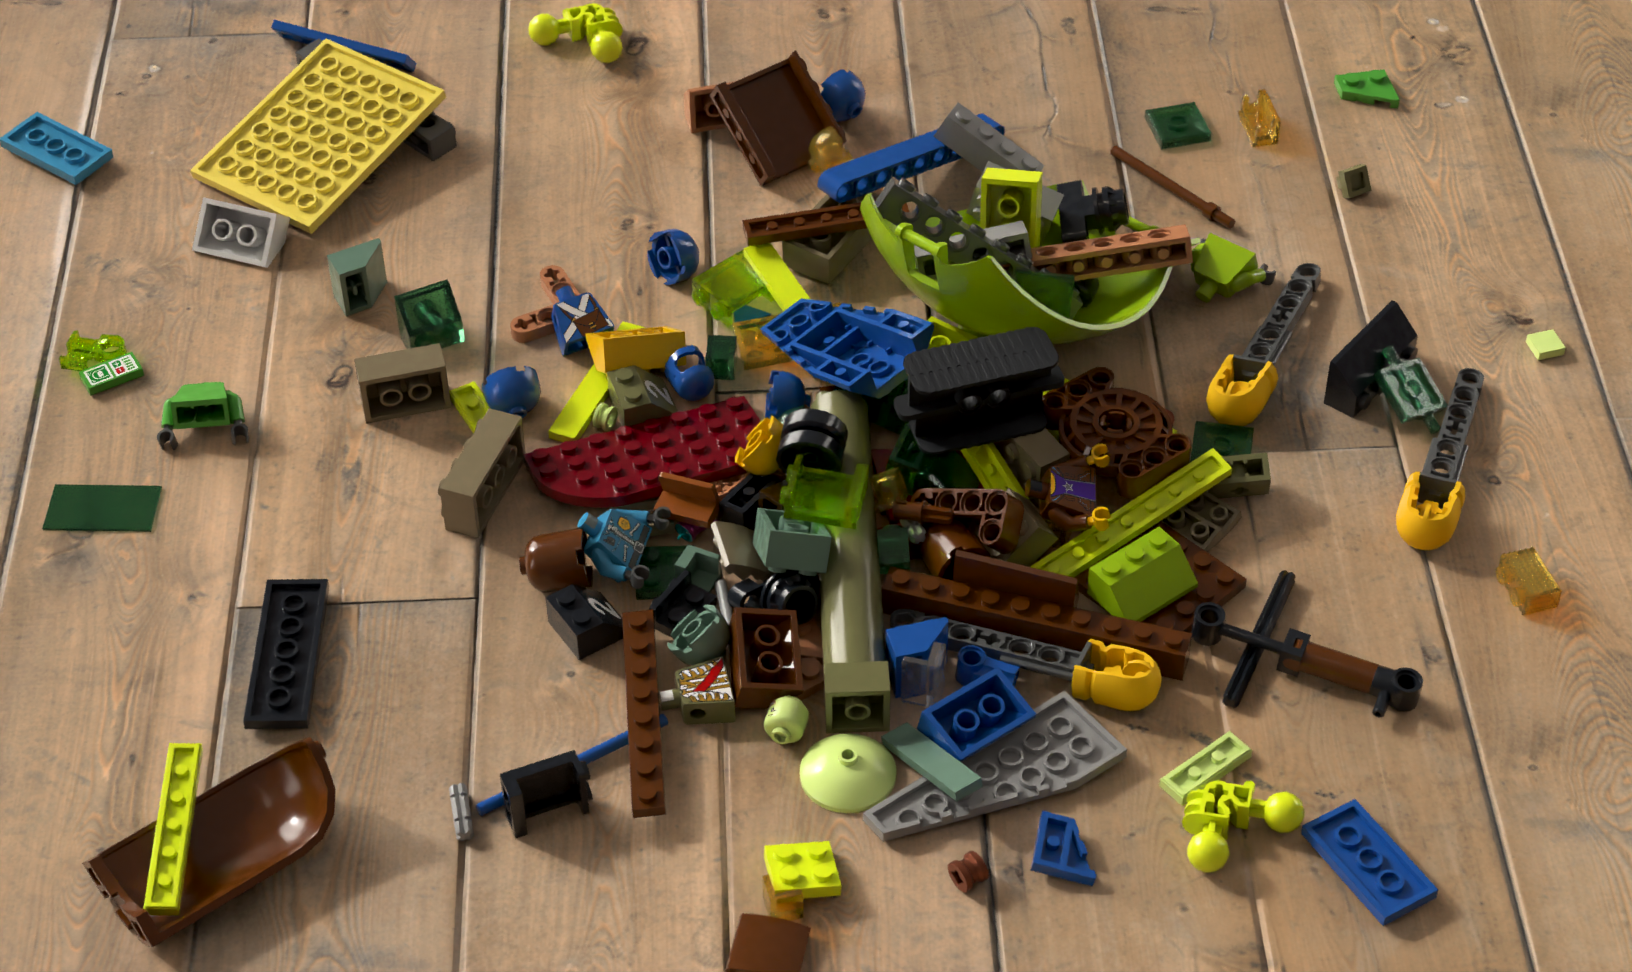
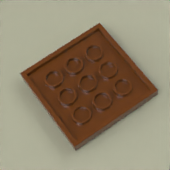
(1215, 584)

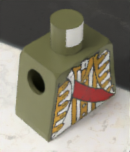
(702, 694)

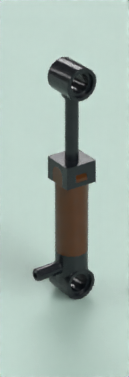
(1391, 687)

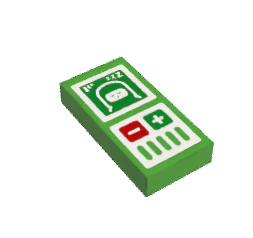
(111, 373)

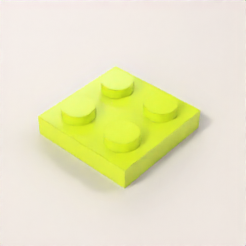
(803, 867)

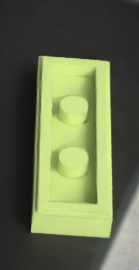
(1206, 766)

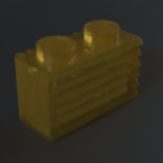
(1528, 581)

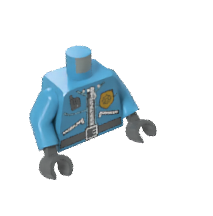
(619, 540)

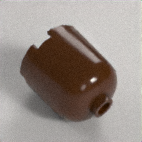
(941, 546)
(557, 561)

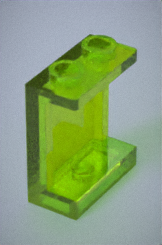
(728, 287)
(824, 494)

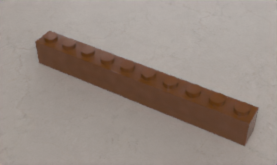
(1033, 618)

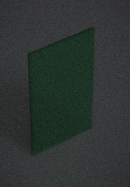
(102, 508)

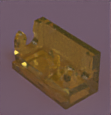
(1260, 120)

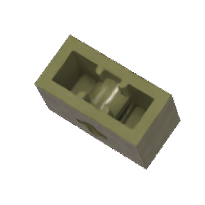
(1248, 477)

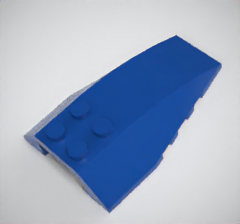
(850, 345)

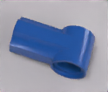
(973, 664)

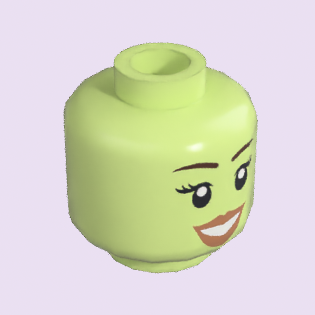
(786, 719)

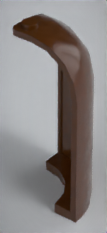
(237, 839)

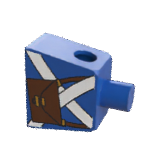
(575, 317)

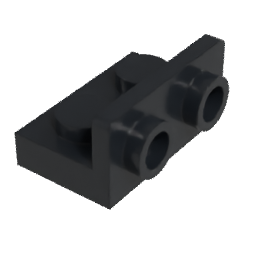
(678, 601)

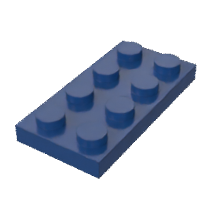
(1369, 862)

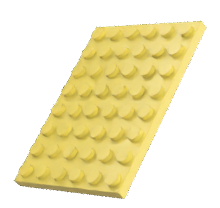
(318, 135)

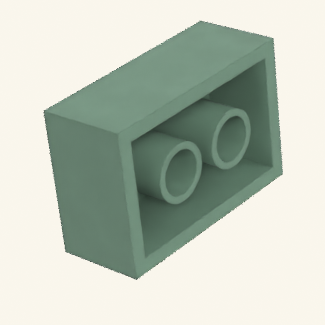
(791, 543)

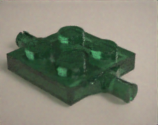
(1410, 390)

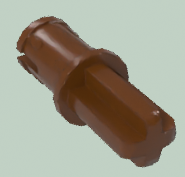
(922, 512)

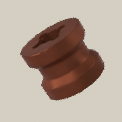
(968, 871)

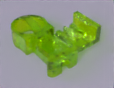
(85, 349)

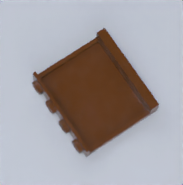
(775, 117)

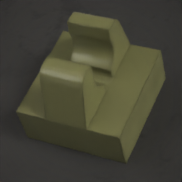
(1354, 181)

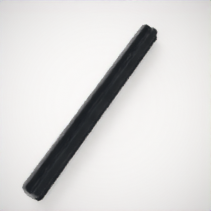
(1264, 627)

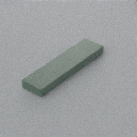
(932, 761)

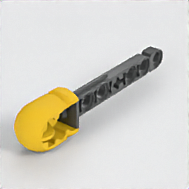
(1248, 380)
(1437, 489)
(1109, 674)

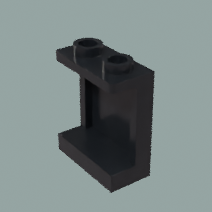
(543, 788)

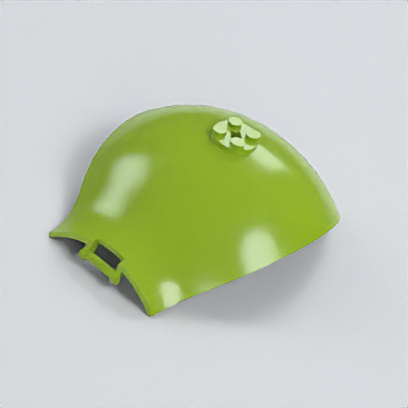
(990, 302)

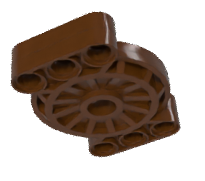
(1123, 419)

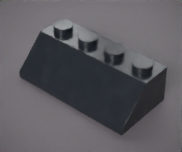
(1351, 371)

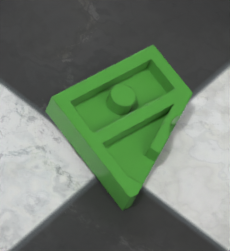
(1367, 87)

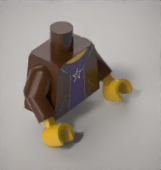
(1069, 493)

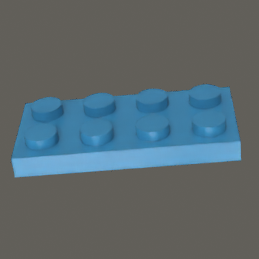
(56, 148)

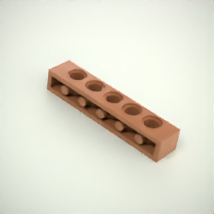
(1117, 253)

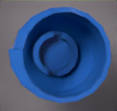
(695, 381)

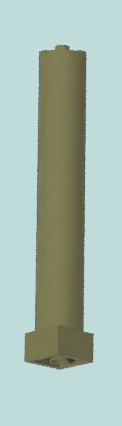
(852, 595)

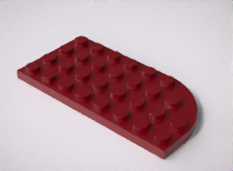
(626, 462)

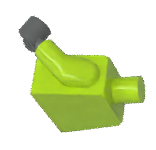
(1226, 268)

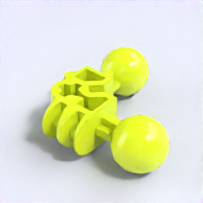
(592, 20)
(1235, 803)

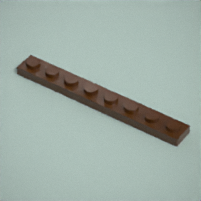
(643, 714)

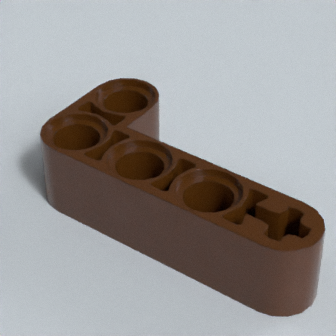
(993, 509)

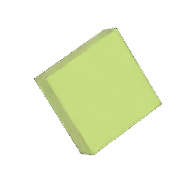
(1545, 344)

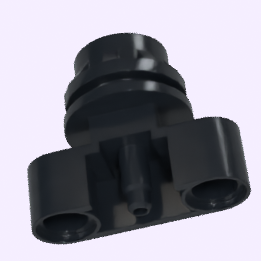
(1090, 212)
(781, 592)

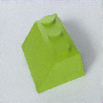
(1142, 577)

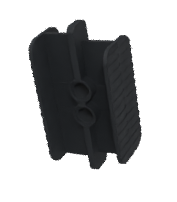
(979, 390)

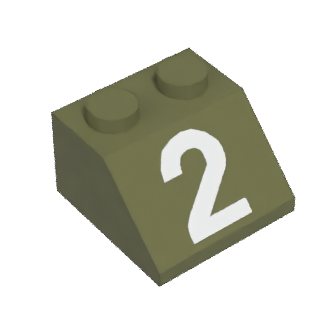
(638, 395)

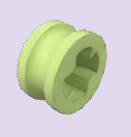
(605, 417)

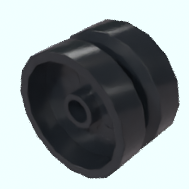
(814, 435)

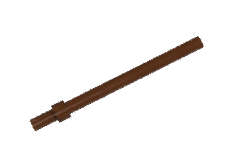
(1209, 209)

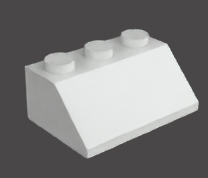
(239, 232)

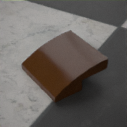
(767, 945)

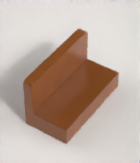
(688, 500)

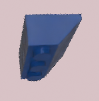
(975, 715)

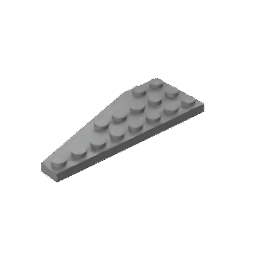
(1037, 760)

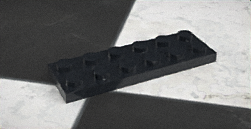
(286, 654)

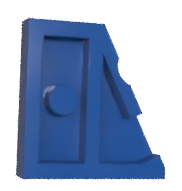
(1060, 850)

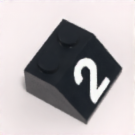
(583, 619)

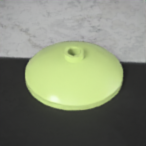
(847, 773)

